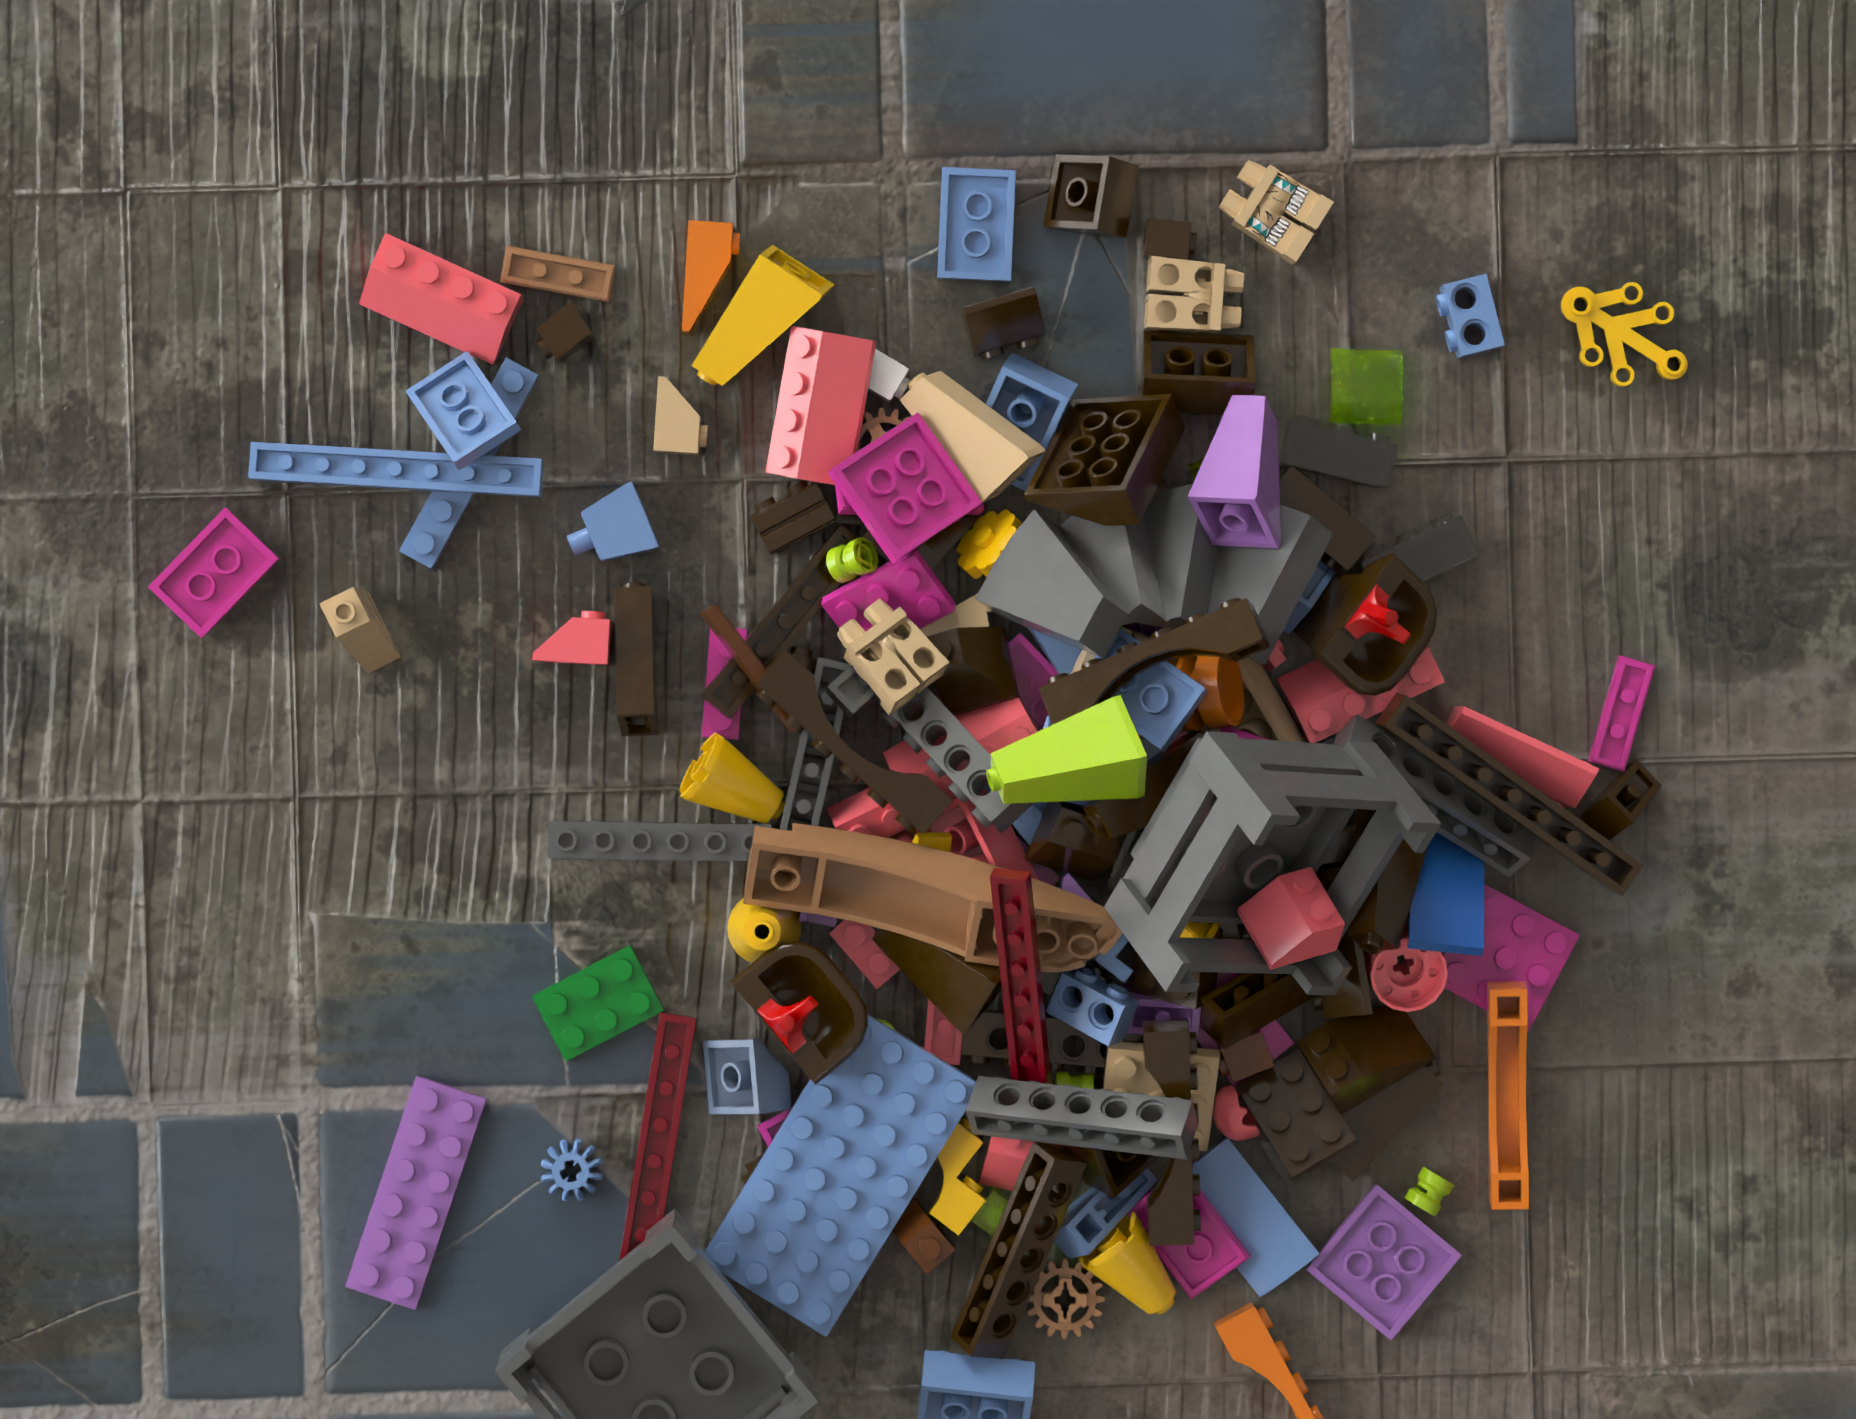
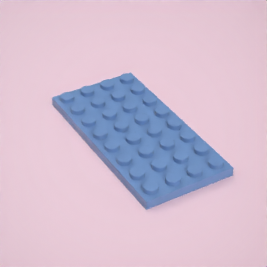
(840, 1176)

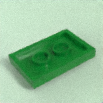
(598, 1003)

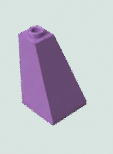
(1239, 478)

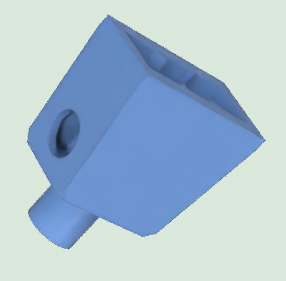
(615, 527)

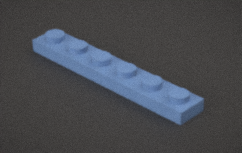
(445, 509)

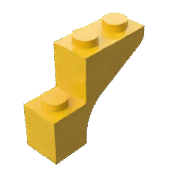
(958, 1197)

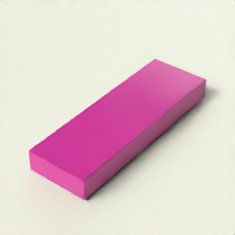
(1621, 713)

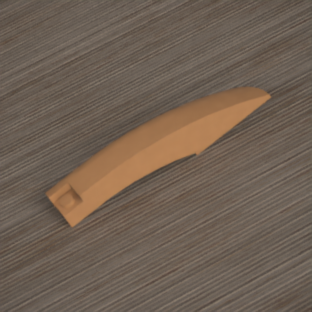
(914, 894)

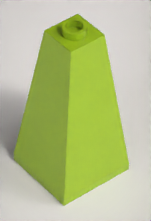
(1074, 760)

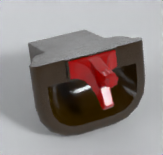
(1371, 625)
(805, 1005)

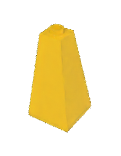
(764, 307)

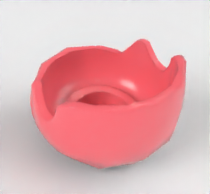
(1231, 1118)

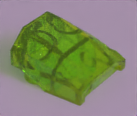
(1366, 386)

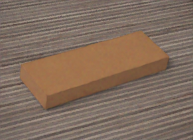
(557, 274)

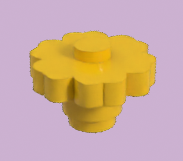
(986, 541)

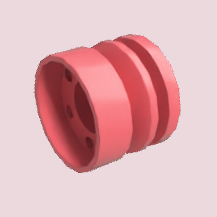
(1408, 984)

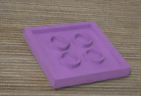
(1383, 1261)

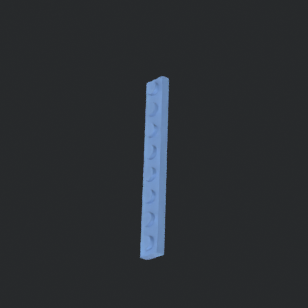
(394, 469)

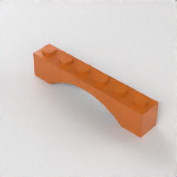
(1507, 1095)
(1250, 1344)

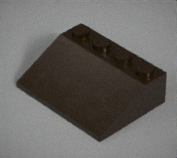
(1108, 458)

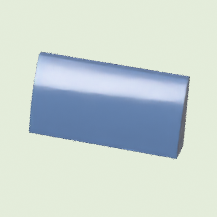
(1254, 1216)

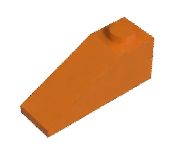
(707, 262)

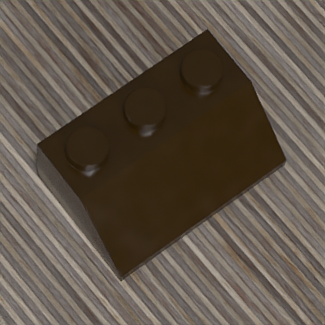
(1198, 369)

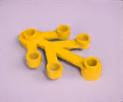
(1618, 330)

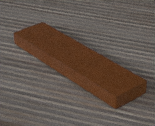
(738, 649)

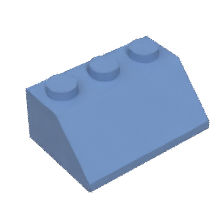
(975, 1387)

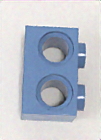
(1481, 315)
(1091, 1014)

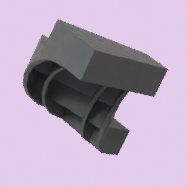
(1094, 577)

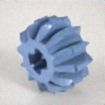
(581, 1177)

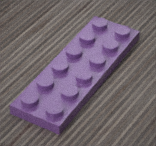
(416, 1192)

